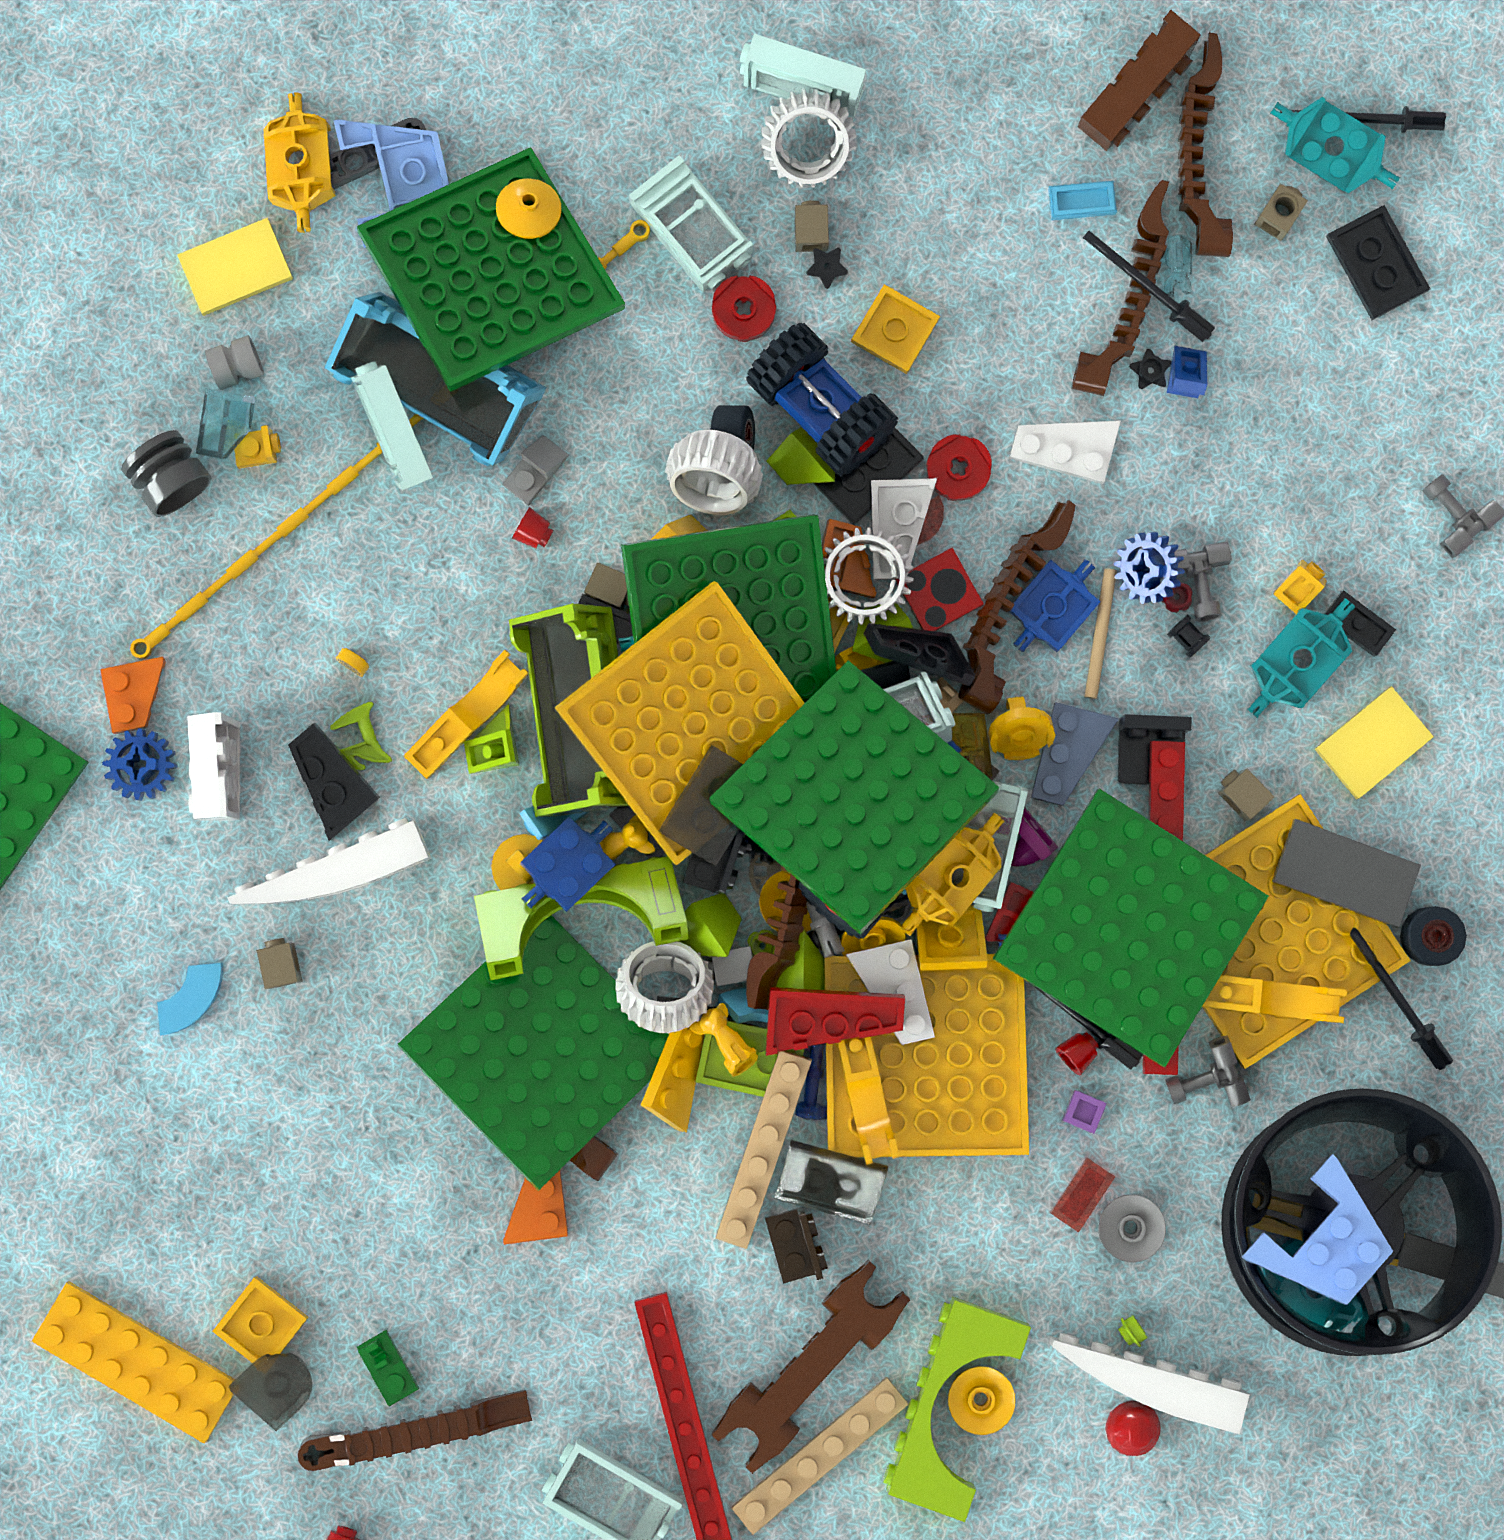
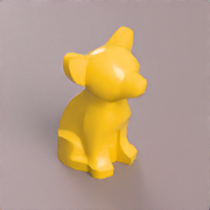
(632, 835)
(736, 1052)

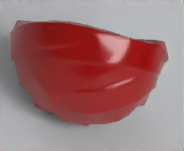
(1133, 1428)

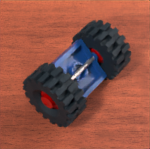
(820, 400)

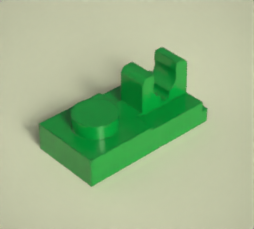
(387, 1368)

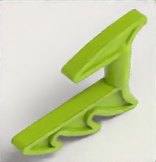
(370, 748)

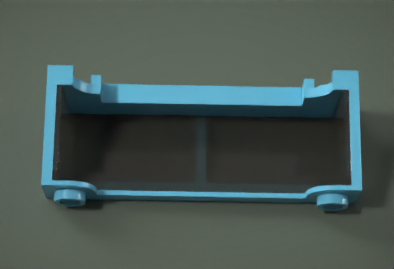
(481, 413)

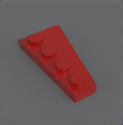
(825, 1016)

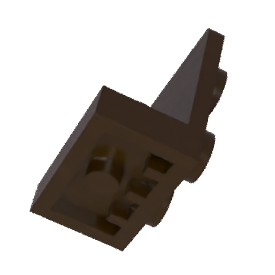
(793, 1245)

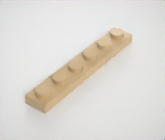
(763, 1148)
(819, 1455)

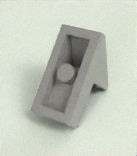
(535, 469)

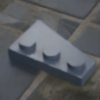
(1076, 743)

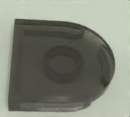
(274, 1387)

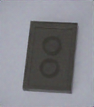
(694, 819)
(831, 1182)

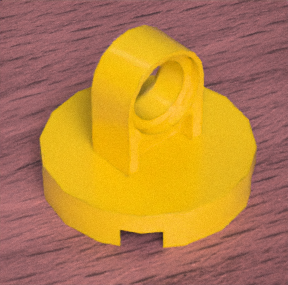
(1021, 731)
(507, 858)

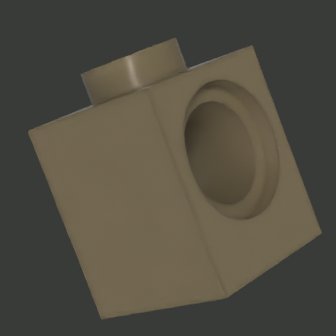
(1272, 221)
(811, 226)
(607, 586)
(1244, 793)
(279, 964)

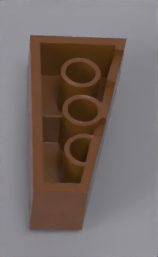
(1140, 82)

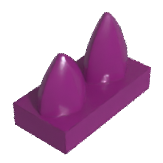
(1033, 844)

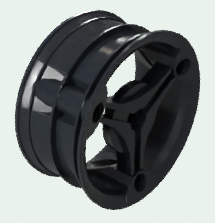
(1449, 1157)

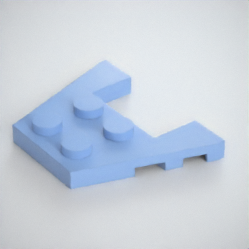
(407, 159)
(1339, 1252)

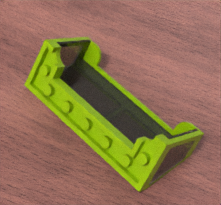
(563, 653)

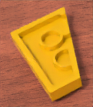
(674, 1078)

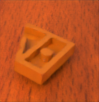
(854, 569)
(131, 693)
(538, 1213)

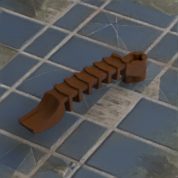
(1213, 234)
(987, 687)
(478, 1419)

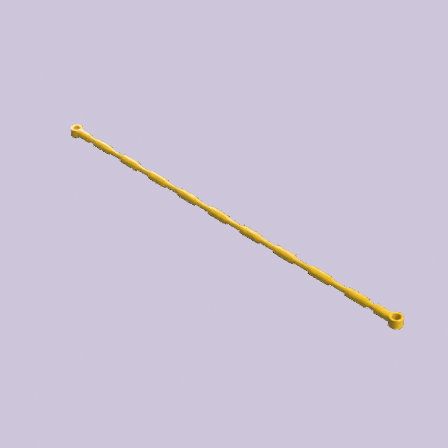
(333, 487)

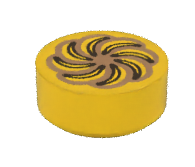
(352, 661)

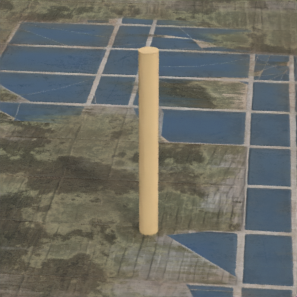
(1100, 634)

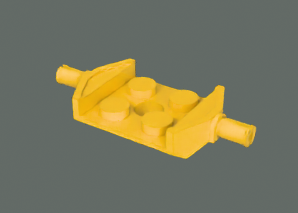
(303, 184)
(932, 890)

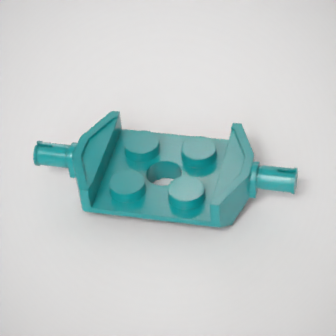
(1361, 145)
(1275, 669)
(1319, 1308)

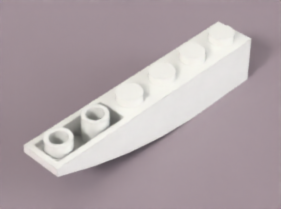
(342, 869)
(1160, 1385)

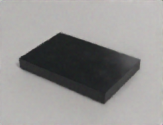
(1378, 262)
(853, 491)

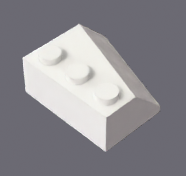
(214, 767)

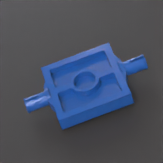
(1054, 605)
(567, 864)

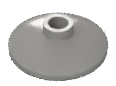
(1149, 1228)

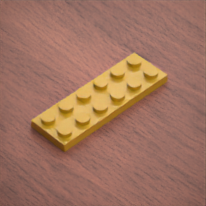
(135, 1362)

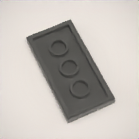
(1346, 873)

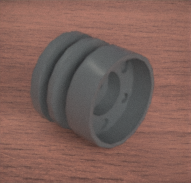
(166, 473)

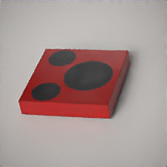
(941, 591)

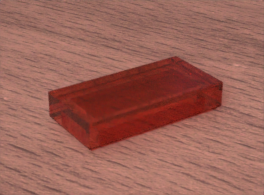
(1082, 1194)

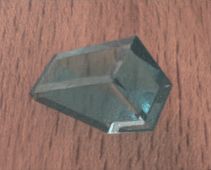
(223, 422)

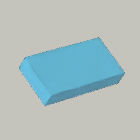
(1082, 200)

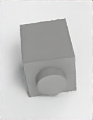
(731, 968)

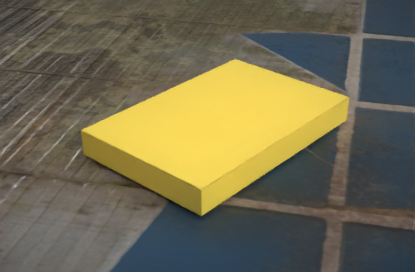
(235, 266)
(1374, 742)

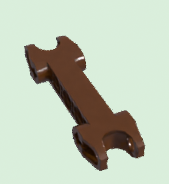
(770, 1411)

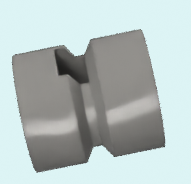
(234, 362)

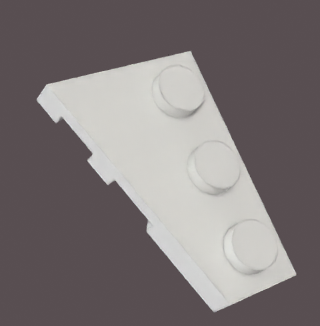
(1068, 448)
(899, 511)
(895, 971)

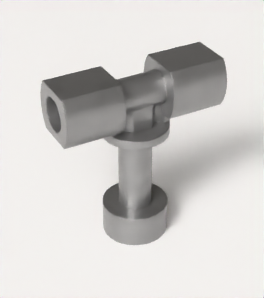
(1467, 523)
(1198, 566)
(1222, 1073)

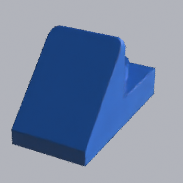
(1188, 372)

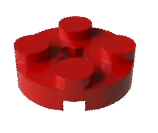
(743, 289)
(961, 449)

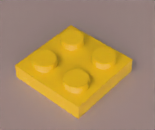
(895, 329)
(953, 946)
(260, 1322)

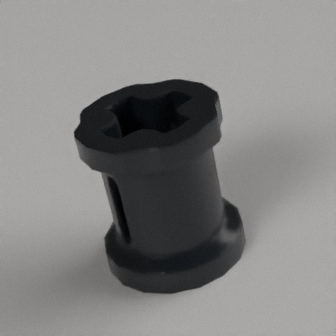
(1188, 636)

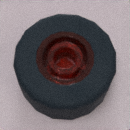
(735, 420)
(1420, 937)

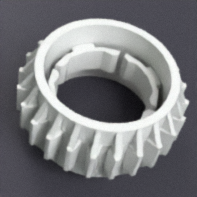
(818, 170)
(694, 467)
(890, 553)
(664, 1016)

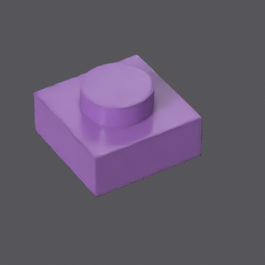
(1084, 1111)

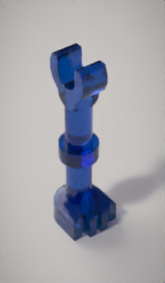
(809, 1107)

